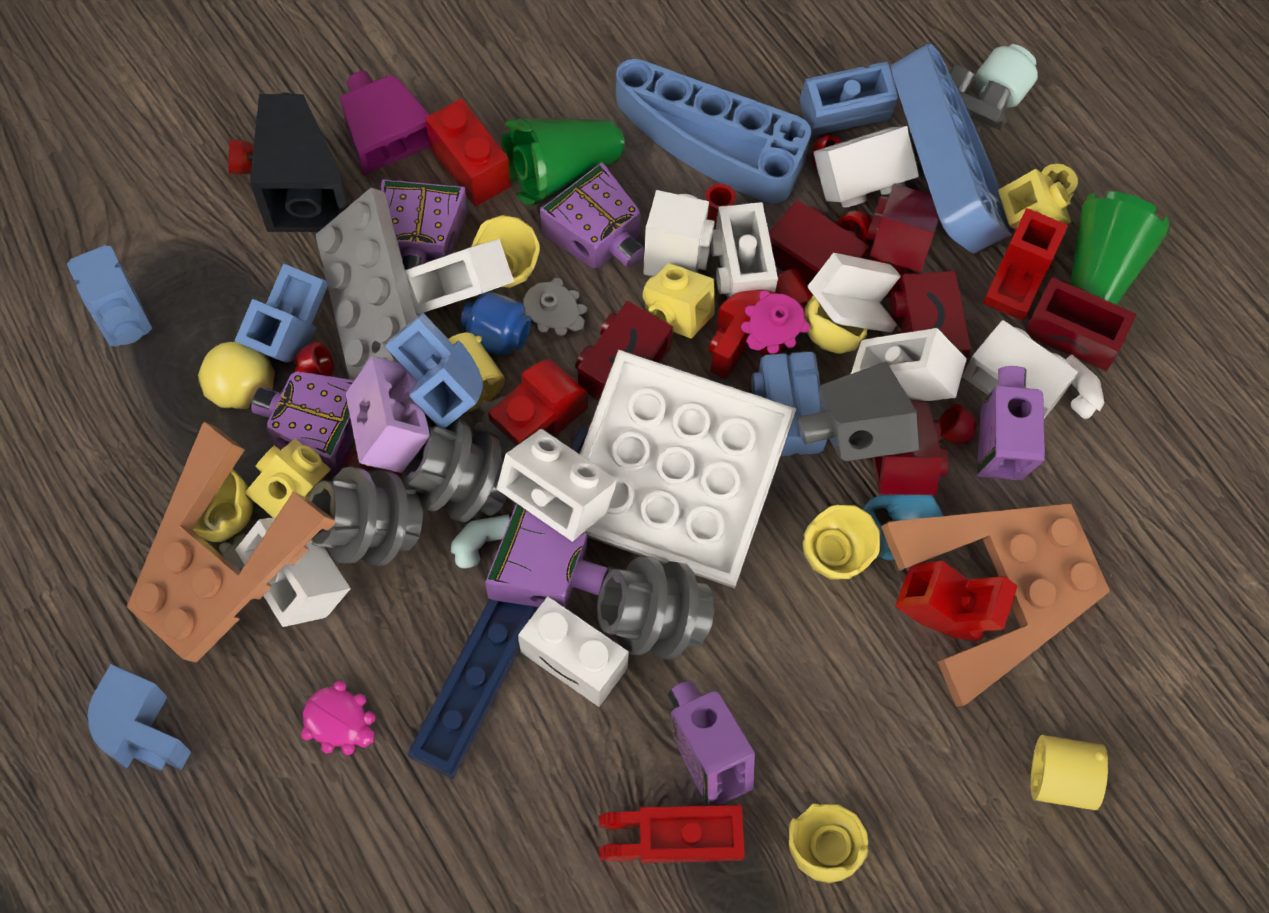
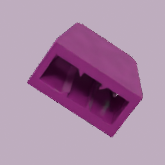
(382, 121)

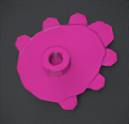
(773, 322)
(337, 719)

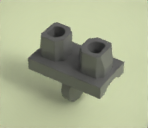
(990, 106)

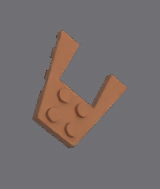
(1032, 547)
(187, 586)

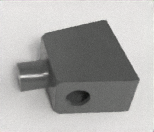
(863, 416)

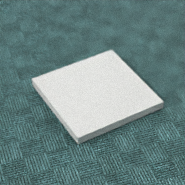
(686, 465)

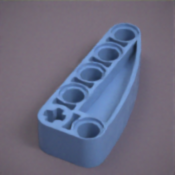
(714, 131)
(950, 151)

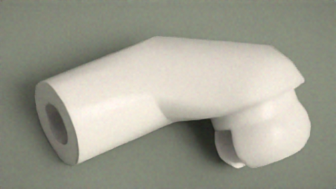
(1088, 386)

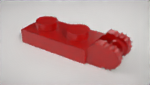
(677, 834)

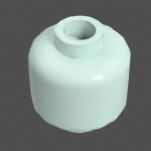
(1010, 67)

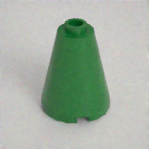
(556, 153)
(1115, 243)

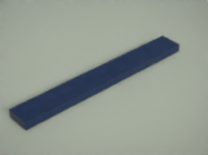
(474, 680)

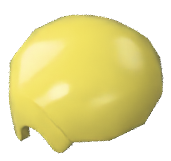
(517, 241)
(828, 334)
(234, 374)
(227, 511)
(841, 542)
(828, 842)

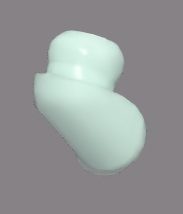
(473, 537)

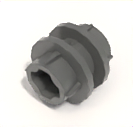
(457, 472)
(371, 516)
(655, 607)

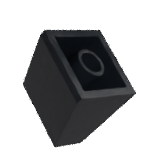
(293, 167)

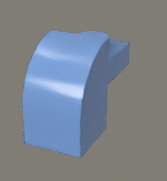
(286, 319)
(444, 371)
(122, 721)

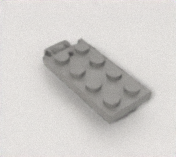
(365, 279)

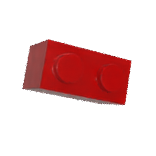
(468, 152)

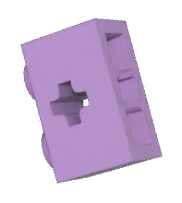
(384, 417)

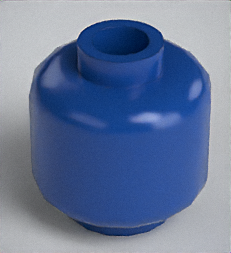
(498, 322)

